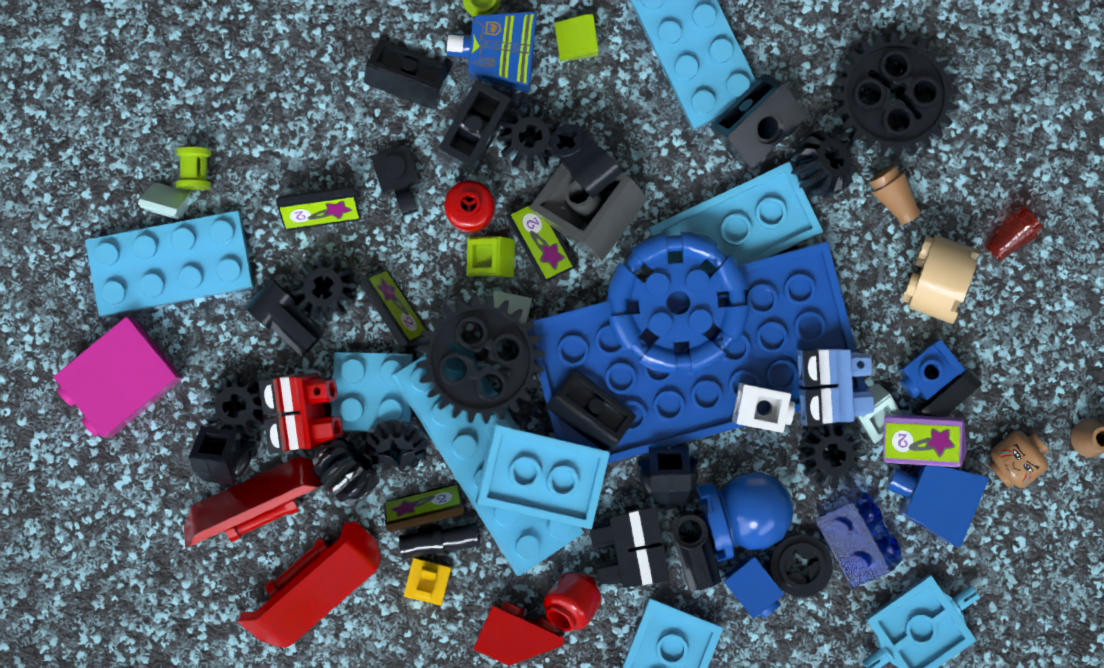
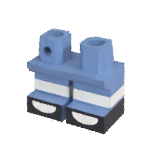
(833, 402)

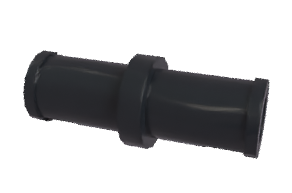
(439, 541)

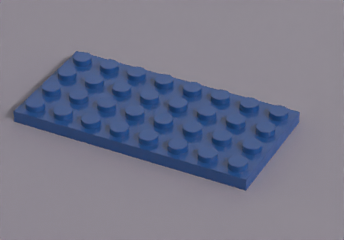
(791, 307)

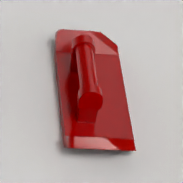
(251, 502)
(313, 586)

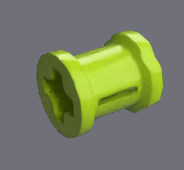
(193, 168)

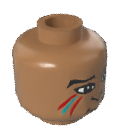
(1019, 459)

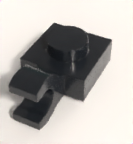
(396, 174)

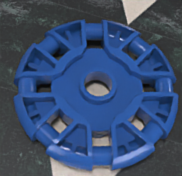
(702, 306)

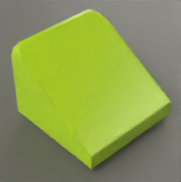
(576, 38)
(490, 257)

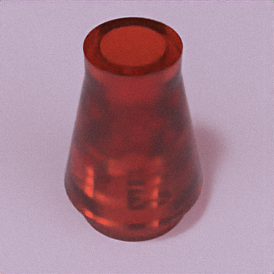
(1015, 232)

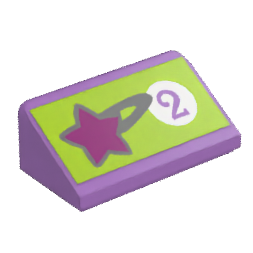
(924, 440)

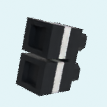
(633, 566)

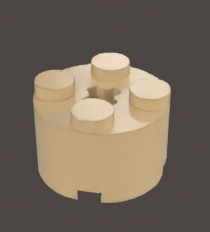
(943, 278)

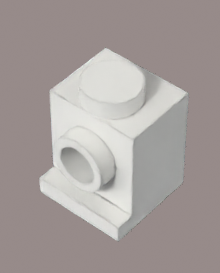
(780, 411)

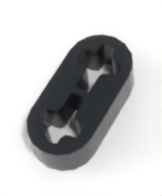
(950, 395)

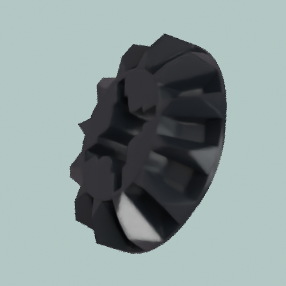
(405, 435)
(818, 571)

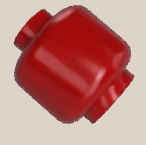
(469, 220)
(572, 601)

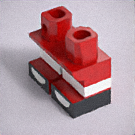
(302, 428)

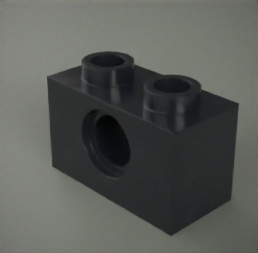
(738, 125)
(475, 126)

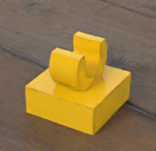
(427, 581)

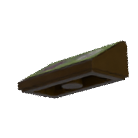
(423, 507)

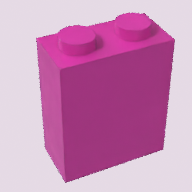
(117, 378)

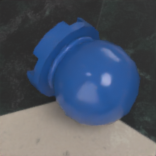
(747, 512)

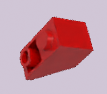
(514, 637)

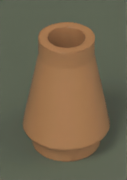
(895, 194)
(1084, 438)

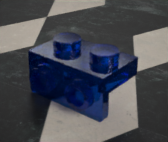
(860, 540)

